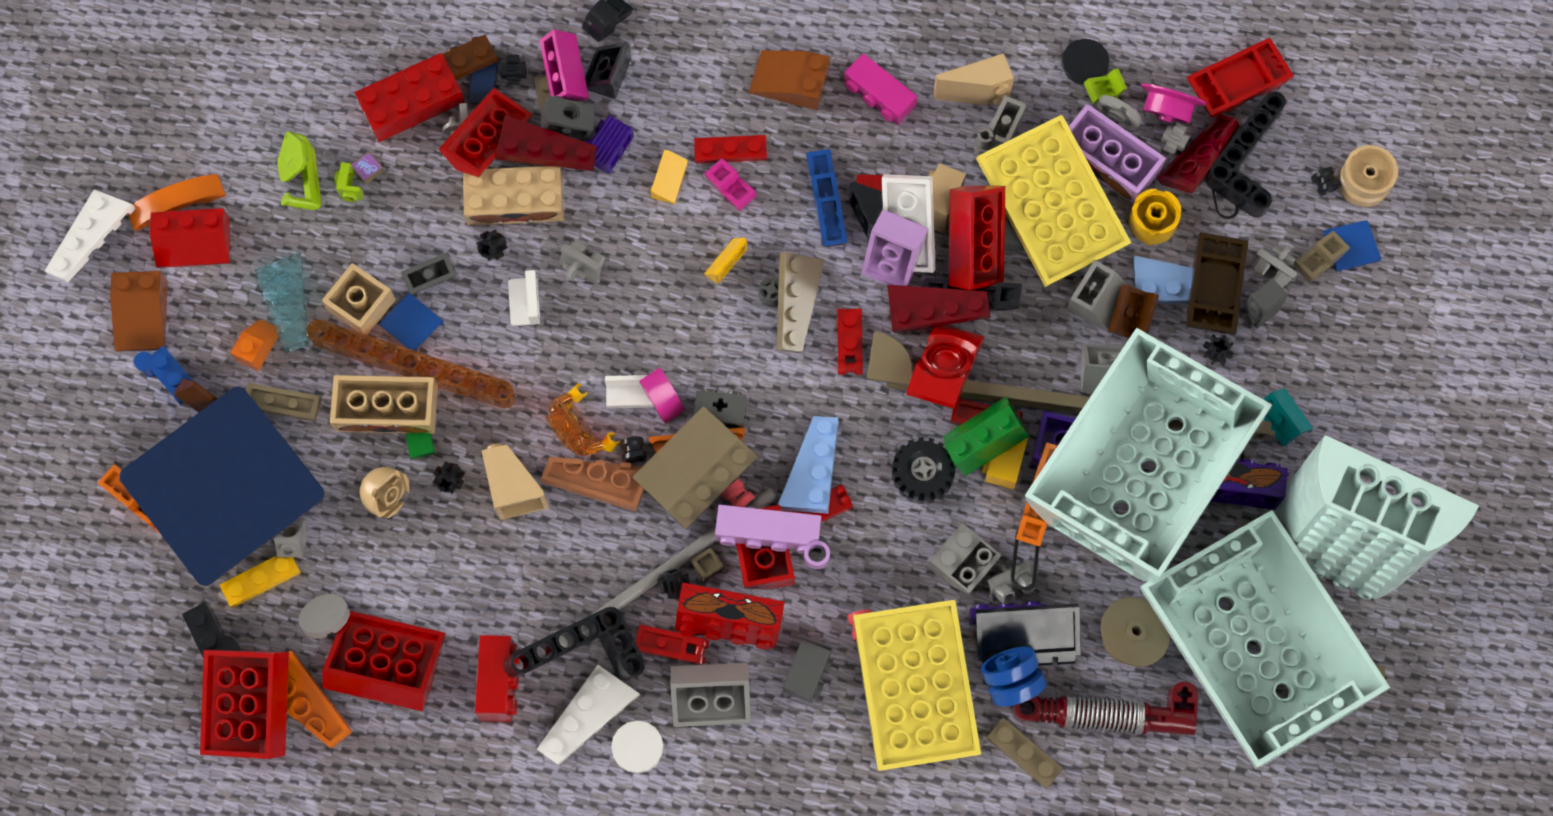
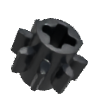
(513, 70)
(491, 245)
(1224, 352)
(448, 477)
(673, 582)

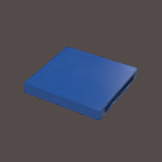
(1361, 243)
(411, 322)

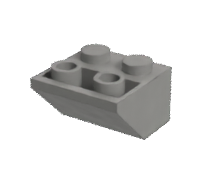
(1097, 295)
(964, 559)

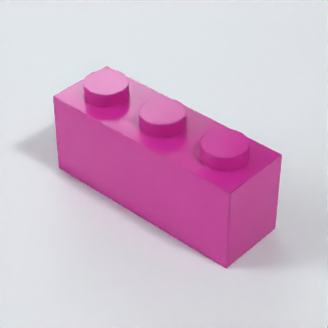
(563, 66)
(880, 89)

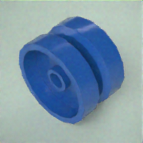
(1013, 676)

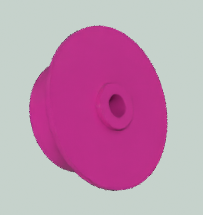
(1170, 104)

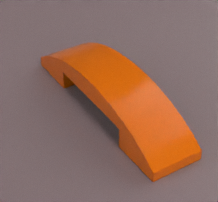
(176, 197)
(1032, 525)

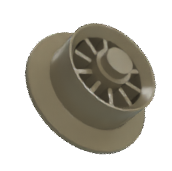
(1133, 633)

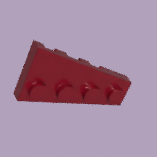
(540, 146)
(1197, 158)
(932, 307)

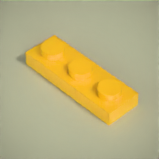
(259, 579)

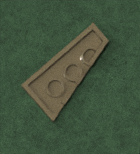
(796, 297)

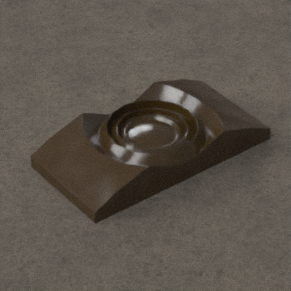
(1216, 283)

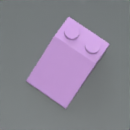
(894, 249)

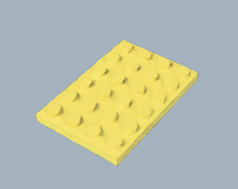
(1054, 200)
(916, 685)

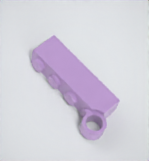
(772, 529)

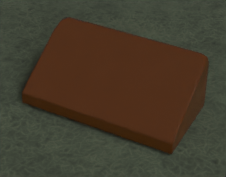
(194, 395)

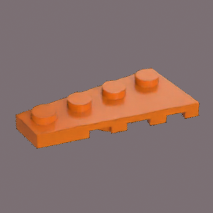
(312, 706)

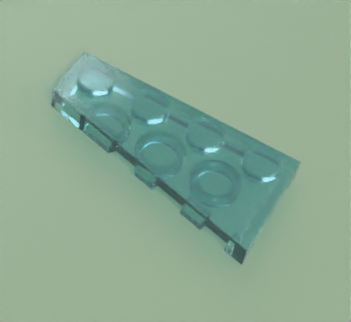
(285, 297)

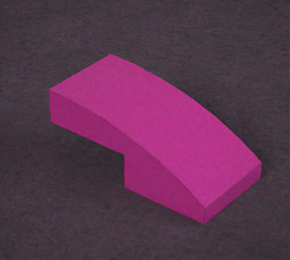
(730, 185)
(662, 395)

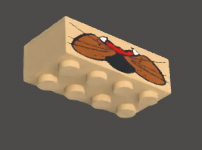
(514, 196)
(384, 404)

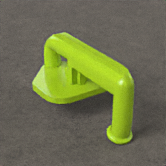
(297, 156)

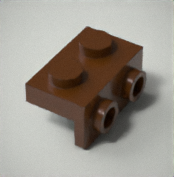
(470, 57)
(1133, 311)

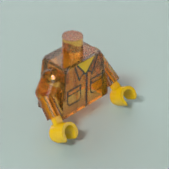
(572, 428)

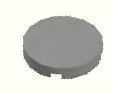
(1119, 111)
(324, 615)

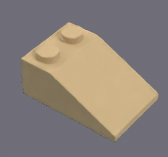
(976, 83)

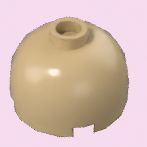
(382, 491)

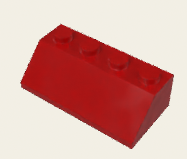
(976, 236)

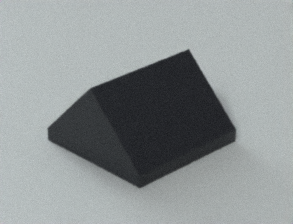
(608, 69)
(866, 204)

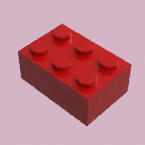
(494, 687)

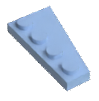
(1166, 279)
(812, 473)

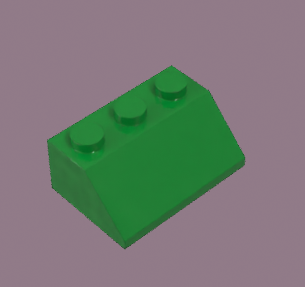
(985, 436)

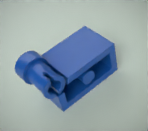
(163, 367)

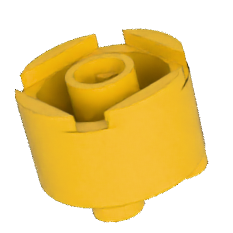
(1144, 214)

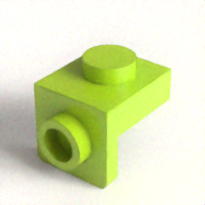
(1110, 85)
(343, 181)

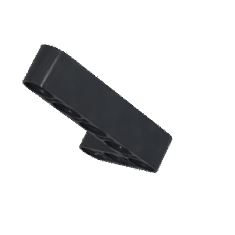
(1241, 151)
(576, 639)

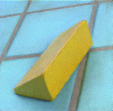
(669, 177)
(727, 259)

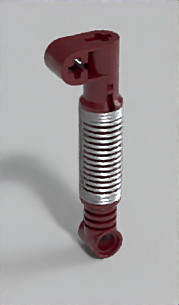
(1134, 716)

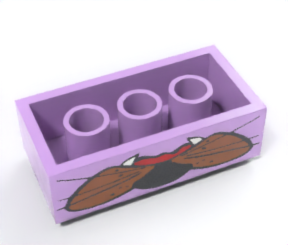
(1115, 154)

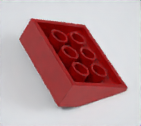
(383, 661)
(244, 703)

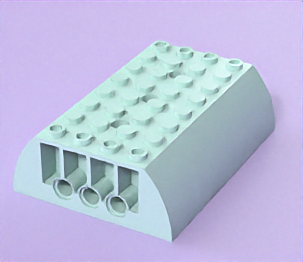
(1127, 426)
(1359, 529)
(1292, 620)

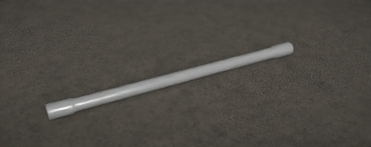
(763, 500)

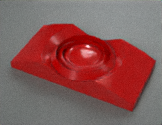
(1240, 77)
(945, 365)

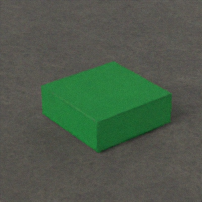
(420, 445)

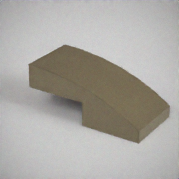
(1322, 256)

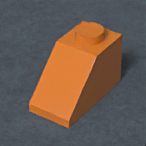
(255, 344)

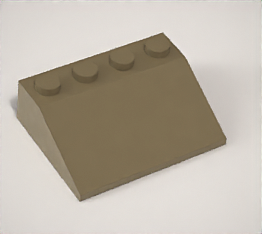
(695, 467)

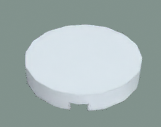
(637, 747)

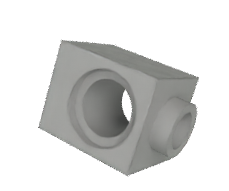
(292, 540)

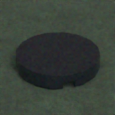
(1084, 60)

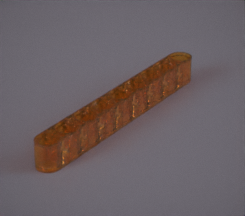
(403, 355)

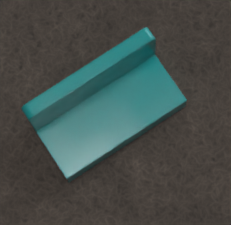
(1286, 417)

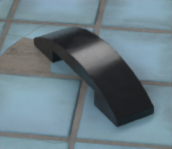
(1001, 297)

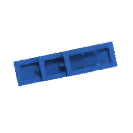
(826, 197)

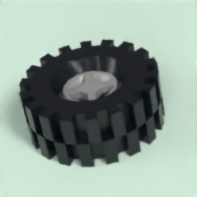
(923, 457)

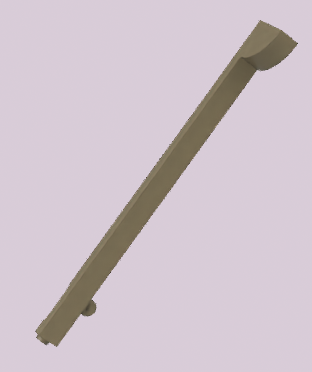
(892, 364)

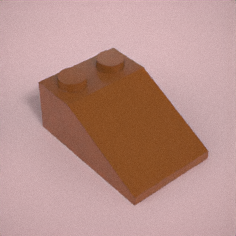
(791, 77)
(138, 310)

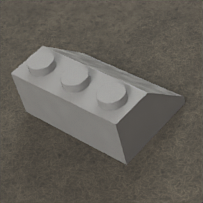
(1095, 364)
(710, 694)

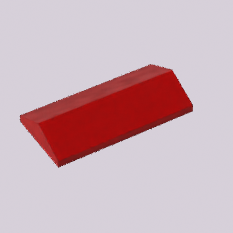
(477, 138)

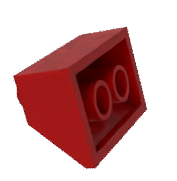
(190, 237)
(765, 567)

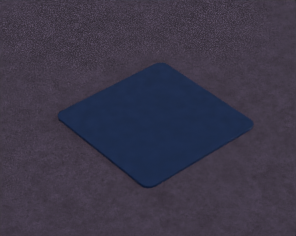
(221, 485)

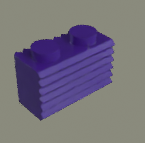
(611, 141)

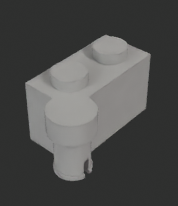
(1002, 127)

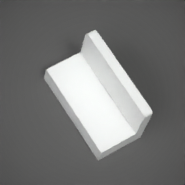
(524, 300)
(626, 392)

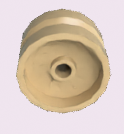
(1368, 175)

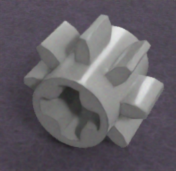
(1175, 138)

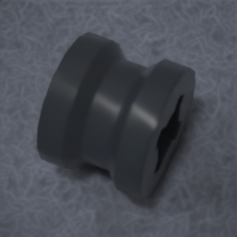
(1326, 181)
(633, 449)

